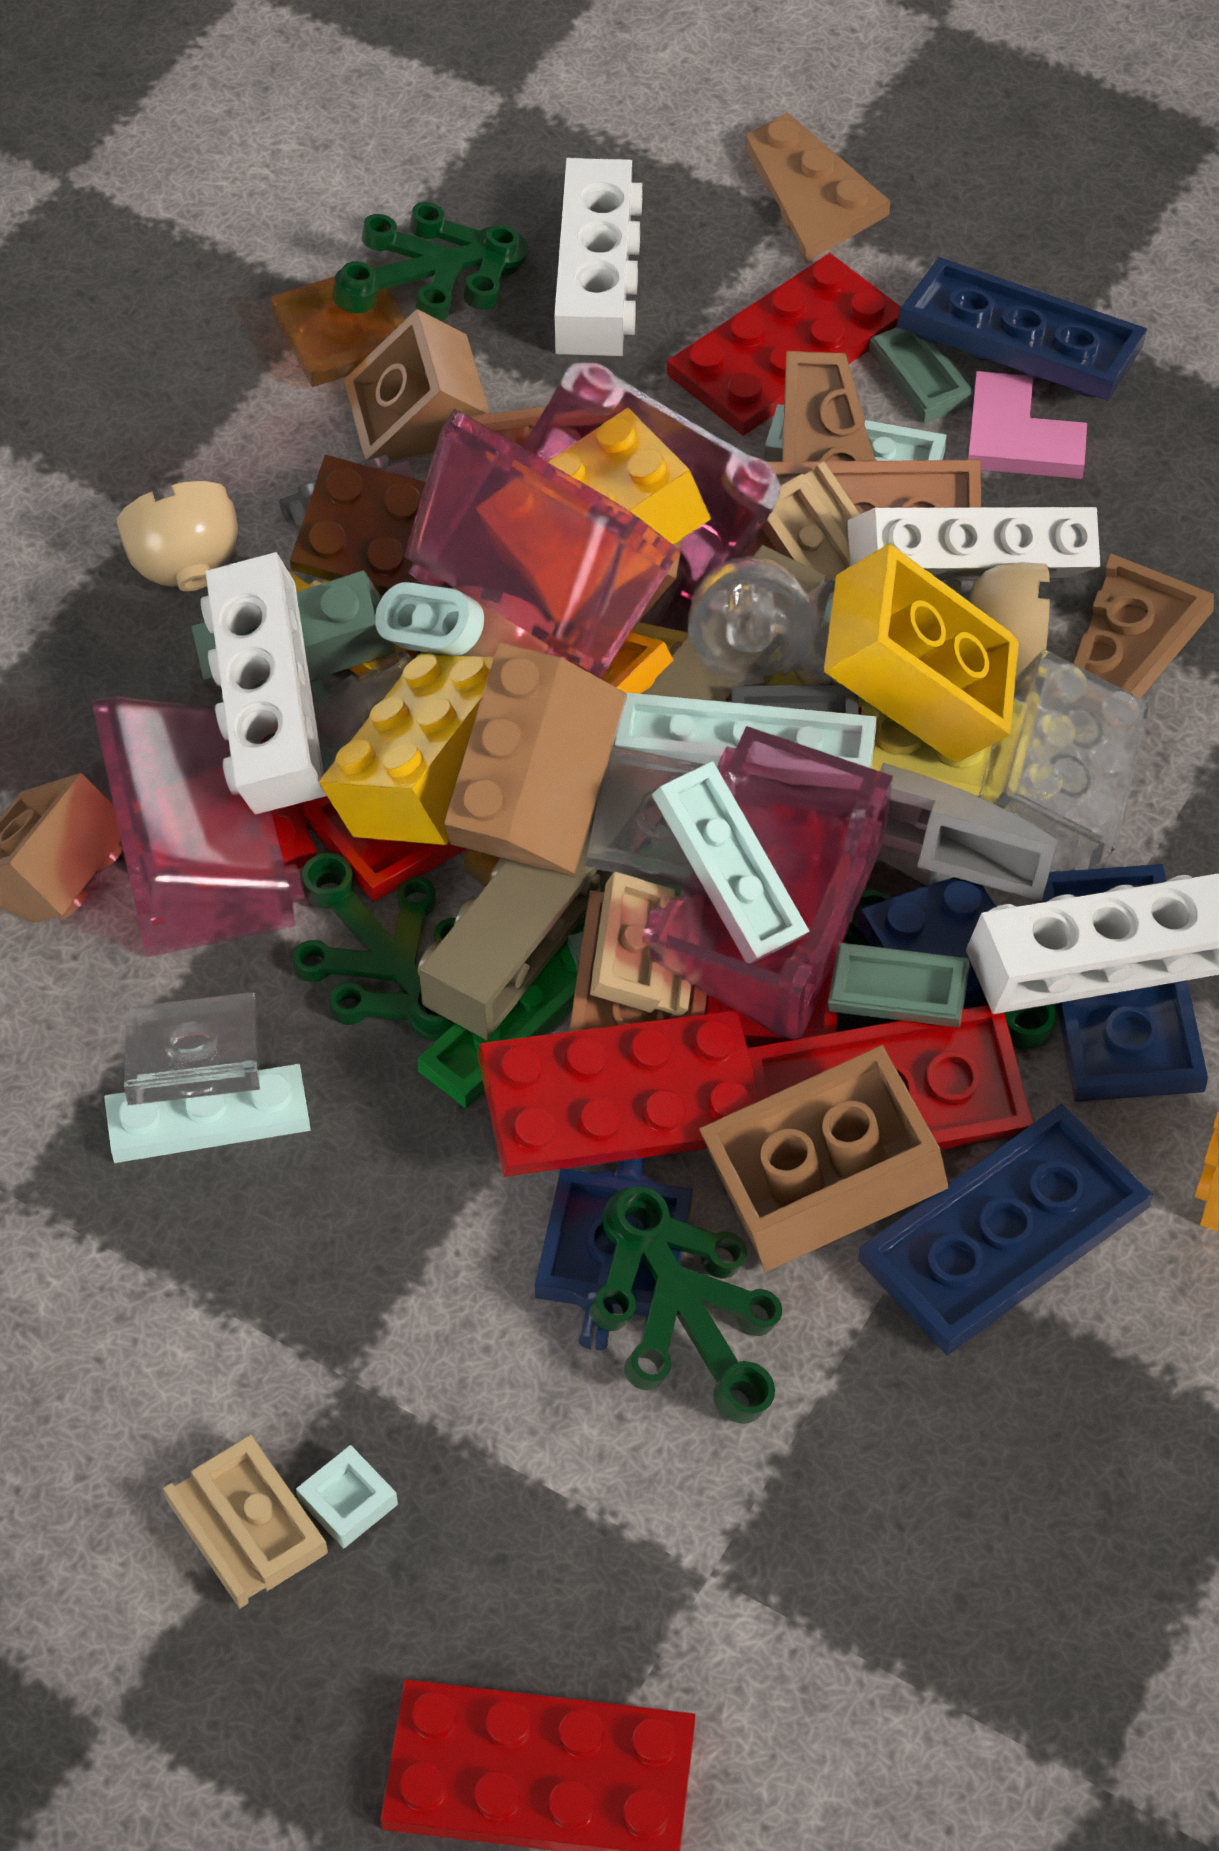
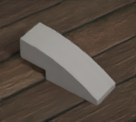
(966, 835)

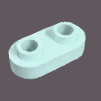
(429, 619)

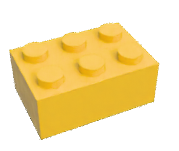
(638, 473)
(922, 654)
(409, 752)

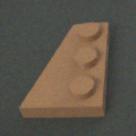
(813, 186)
(822, 410)
(1140, 625)

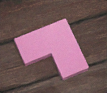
(1012, 441)

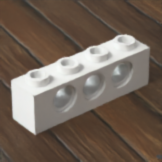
(595, 255)
(973, 540)
(290, 763)
(1097, 943)

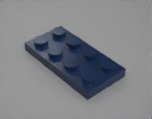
(1022, 328)
(1129, 1039)
(1004, 1228)

